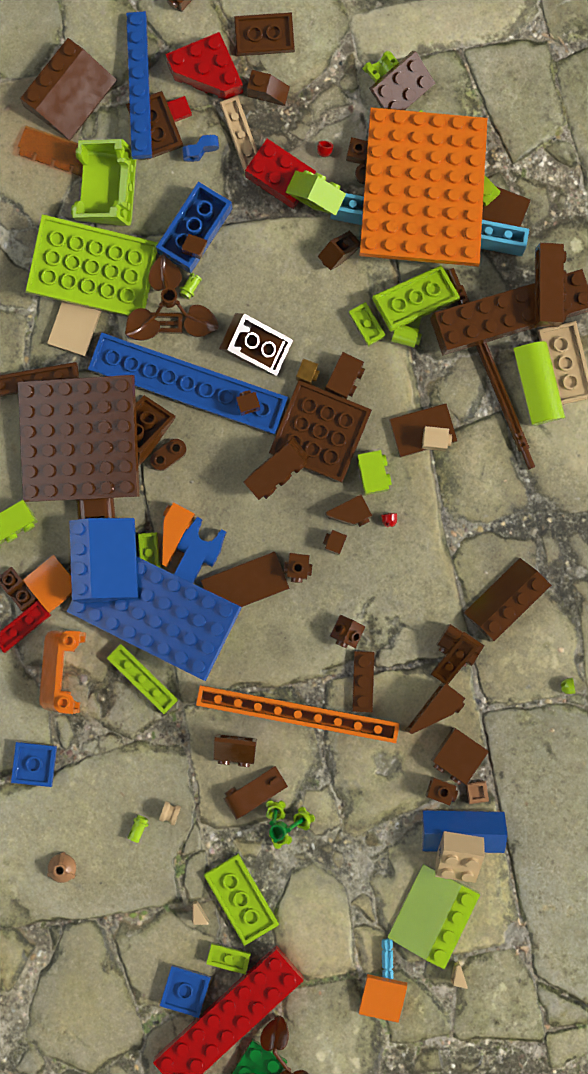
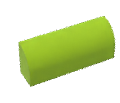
(539, 383)

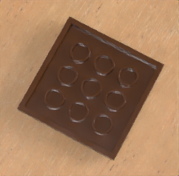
(324, 428)

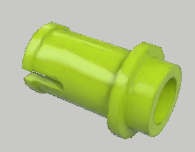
(190, 286)
(137, 829)

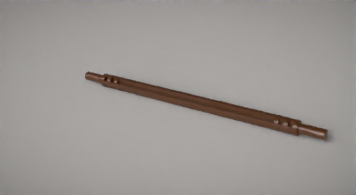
(497, 384)

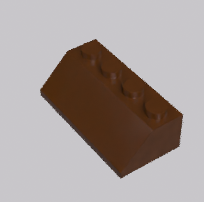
(507, 599)

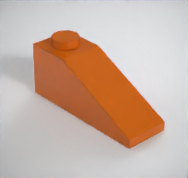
(176, 522)

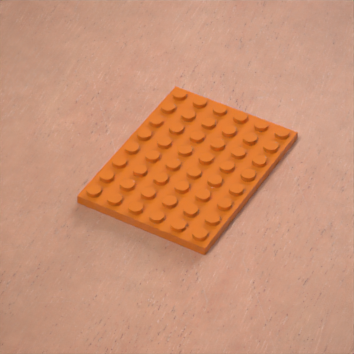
(424, 187)

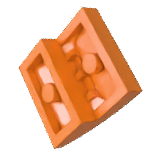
(50, 583)

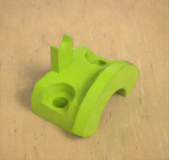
(381, 67)

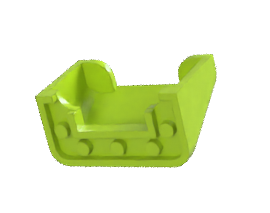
(106, 182)

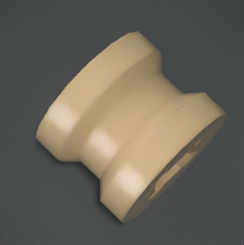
(170, 813)

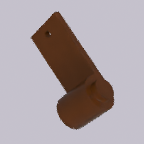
(254, 793)

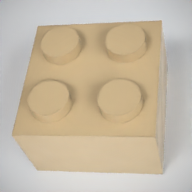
(459, 857)

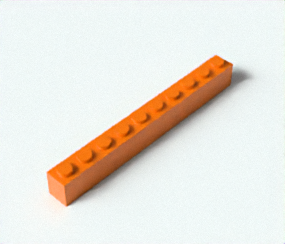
(297, 714)

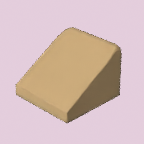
(198, 915)
(457, 976)

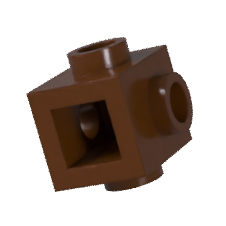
(298, 560)
(347, 632)

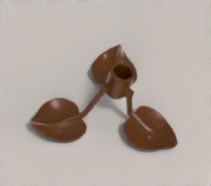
(166, 277)
(275, 1037)

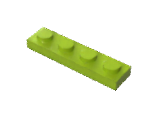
(142, 678)

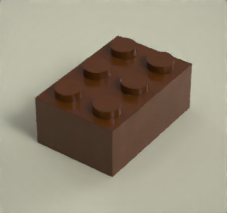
(276, 470)

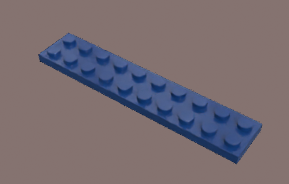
(186, 382)

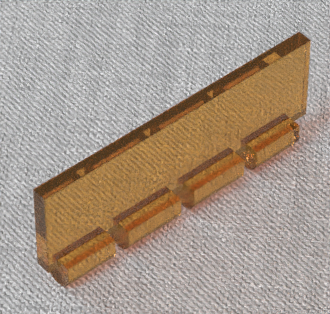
(50, 148)

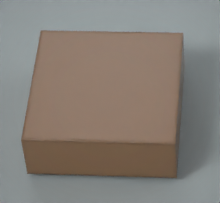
(477, 792)

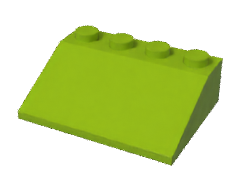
(433, 916)

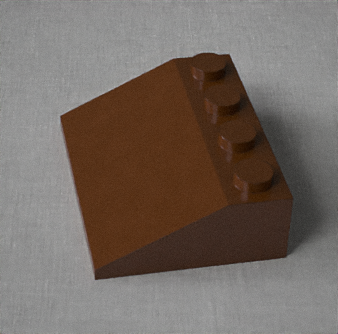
(68, 89)

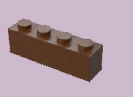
(550, 284)

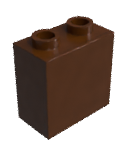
(459, 756)

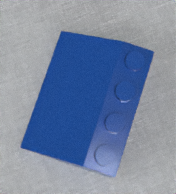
(103, 559)

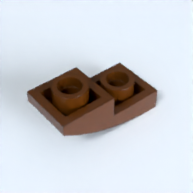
(17, 589)

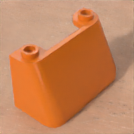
(55, 645)

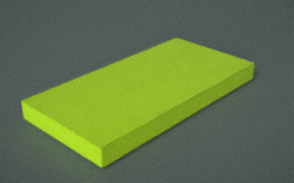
(415, 298)
(241, 899)

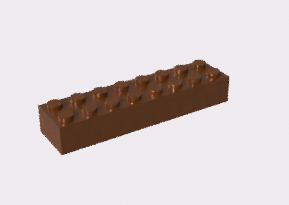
(501, 315)

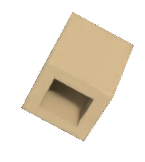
(436, 438)

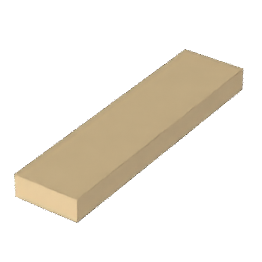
(239, 130)

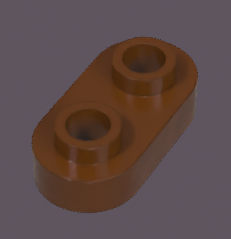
(170, 457)

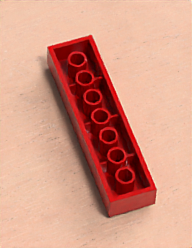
(230, 1016)

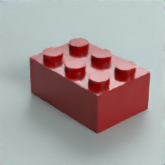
(273, 170)

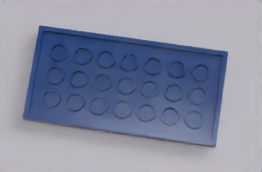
(167, 619)

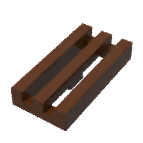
(179, 323)

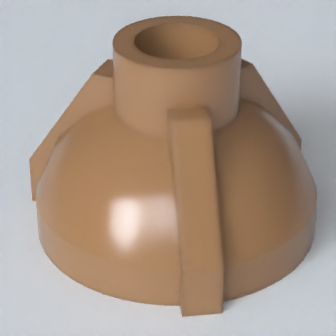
(67, 863)

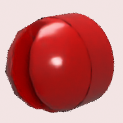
(324, 148)
(389, 519)

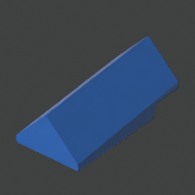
(474, 823)

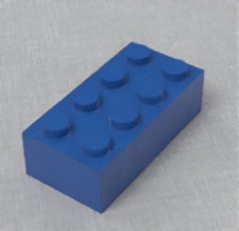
(199, 216)

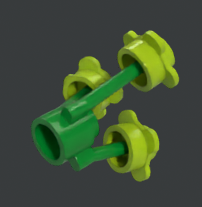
(279, 829)

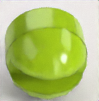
(568, 686)

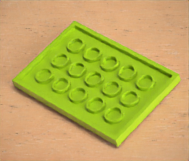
(91, 266)

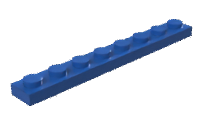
(139, 85)

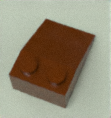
(255, 343)
(151, 425)
(441, 704)
(234, 749)

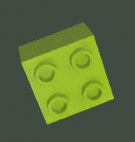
(316, 192)

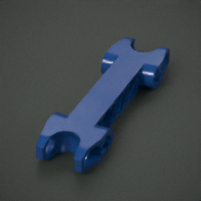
(197, 551)

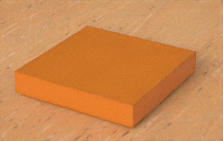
(383, 998)

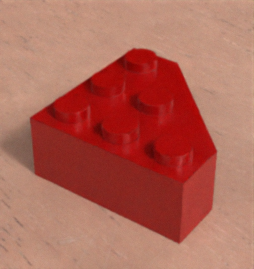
(206, 67)

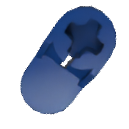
(194, 152)

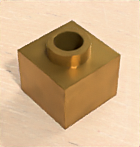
(307, 371)

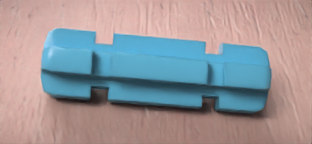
(387, 958)

